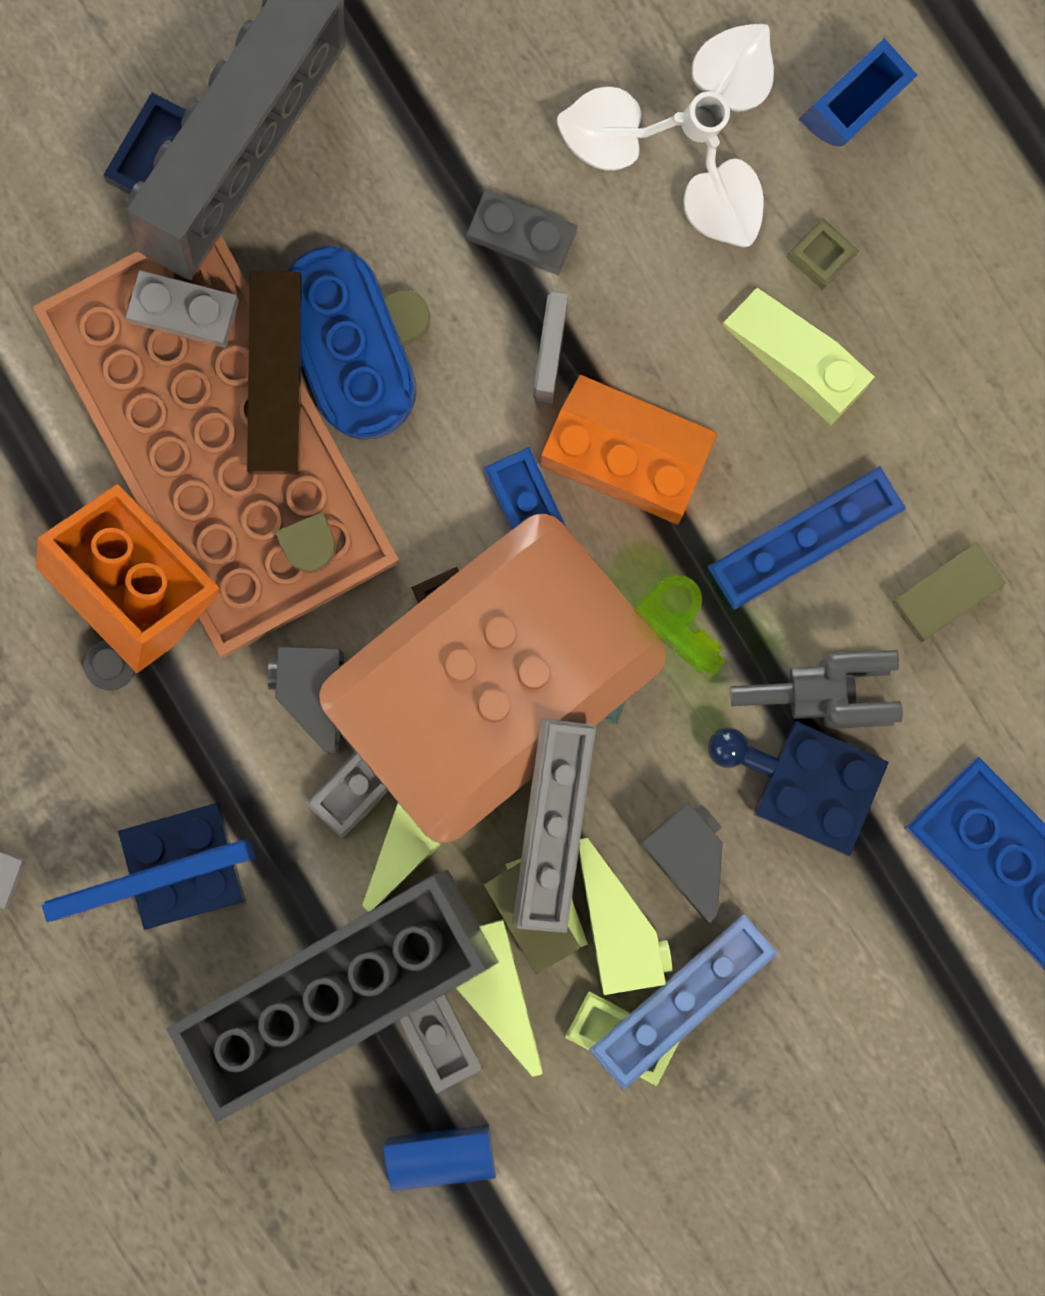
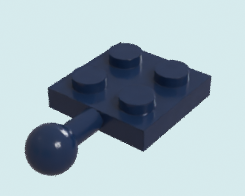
(813, 785)

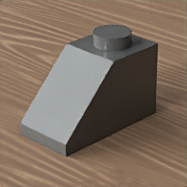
(298, 681)
(690, 856)

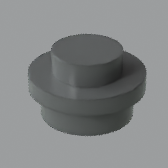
(106, 668)

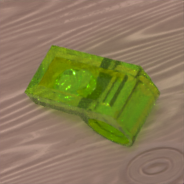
(696, 649)

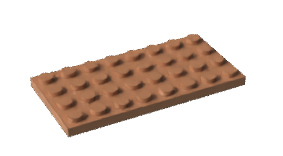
(180, 439)

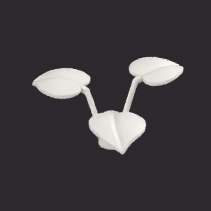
(737, 77)

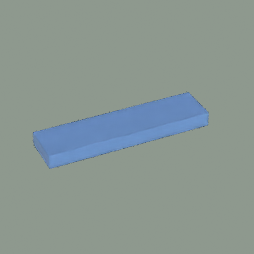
(683, 1002)

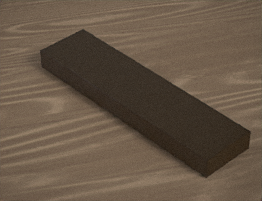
(274, 373)

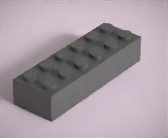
(234, 130)
(332, 995)

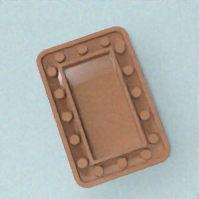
(460, 683)

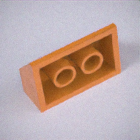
(628, 449)
(125, 577)

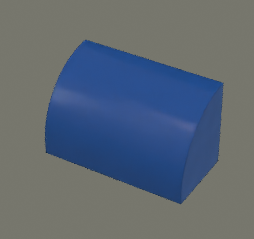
(859, 95)
(439, 1158)

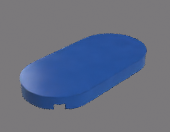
(352, 346)

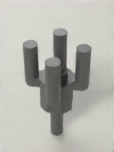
(830, 691)

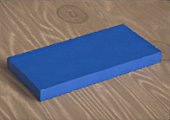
(991, 850)

